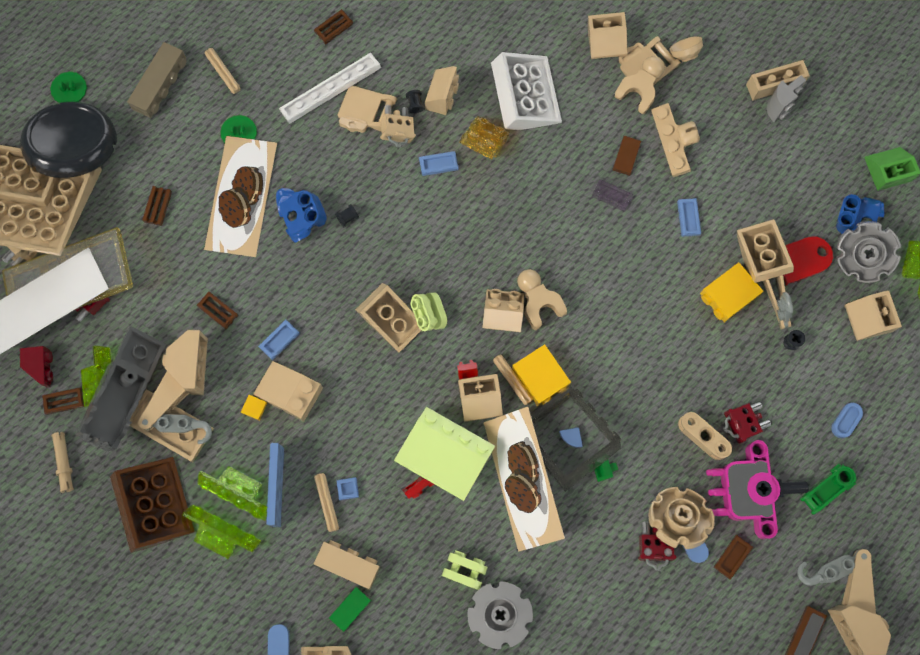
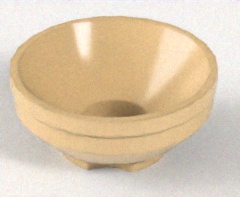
(687, 48)

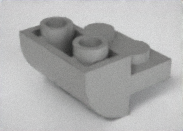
(783, 98)

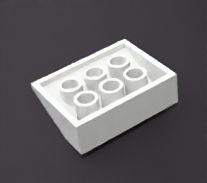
(525, 91)

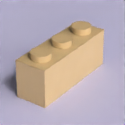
(766, 82)
(347, 564)

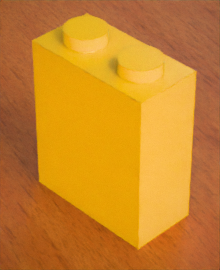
(731, 292)
(541, 375)

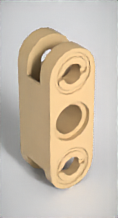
(715, 438)

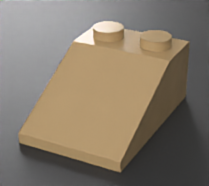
(389, 317)
(288, 390)

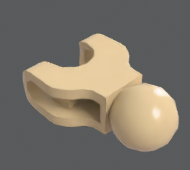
(643, 82)
(538, 297)

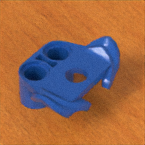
(290, 201)
(863, 208)

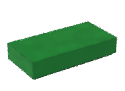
(350, 609)

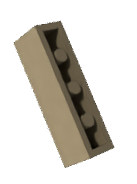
(157, 80)

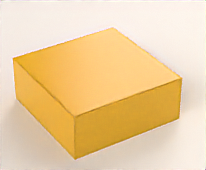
(254, 407)

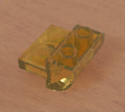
(485, 137)

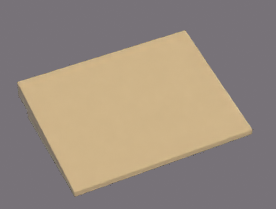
(37, 208)

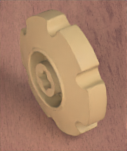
(681, 518)

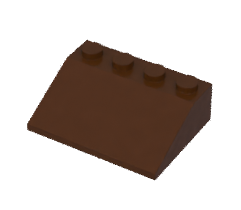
(151, 504)

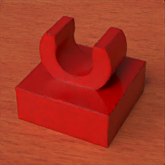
(467, 370)

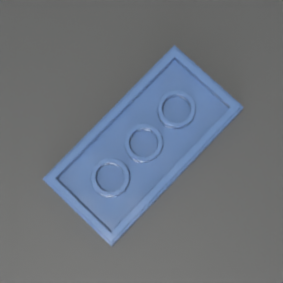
(275, 485)

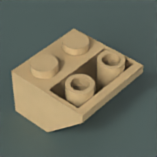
(607, 35)
(442, 89)
(503, 310)
(873, 315)
(480, 397)

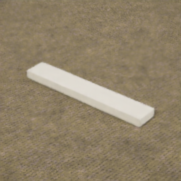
(330, 88)

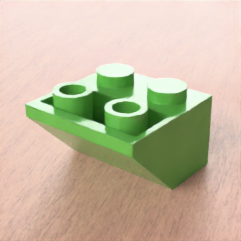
(892, 168)

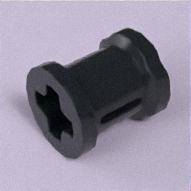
(415, 96)
(347, 215)
(798, 335)

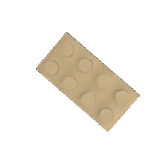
(181, 443)

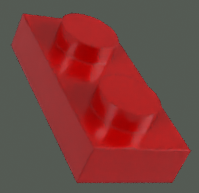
(415, 488)

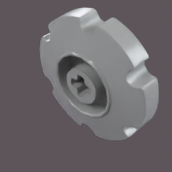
(868, 237)
(517, 614)

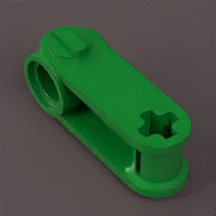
(829, 488)

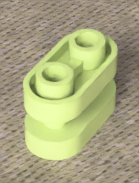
(429, 311)
(459, 559)

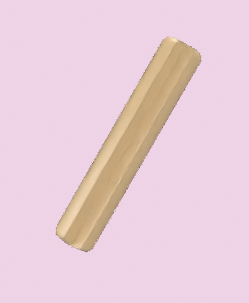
(222, 70)
(513, 380)
(326, 502)

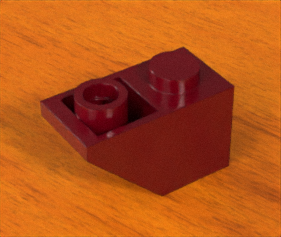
(36, 363)

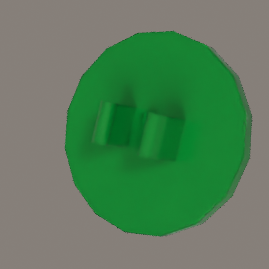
(68, 87)
(238, 126)

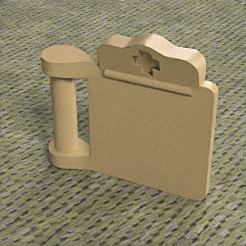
(638, 53)
(361, 107)

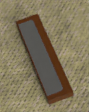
(806, 632)

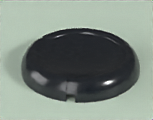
(68, 139)

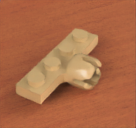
(675, 138)

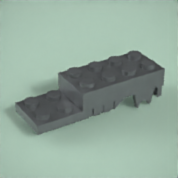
(120, 390)

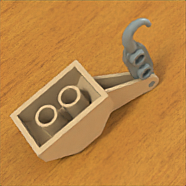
(767, 258)
(185, 374)
(856, 618)

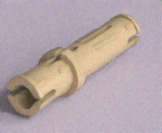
(63, 469)

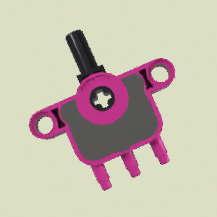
(741, 493)

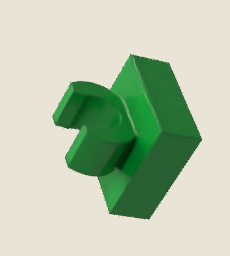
(605, 471)

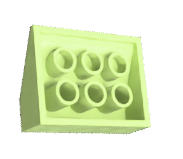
(444, 453)

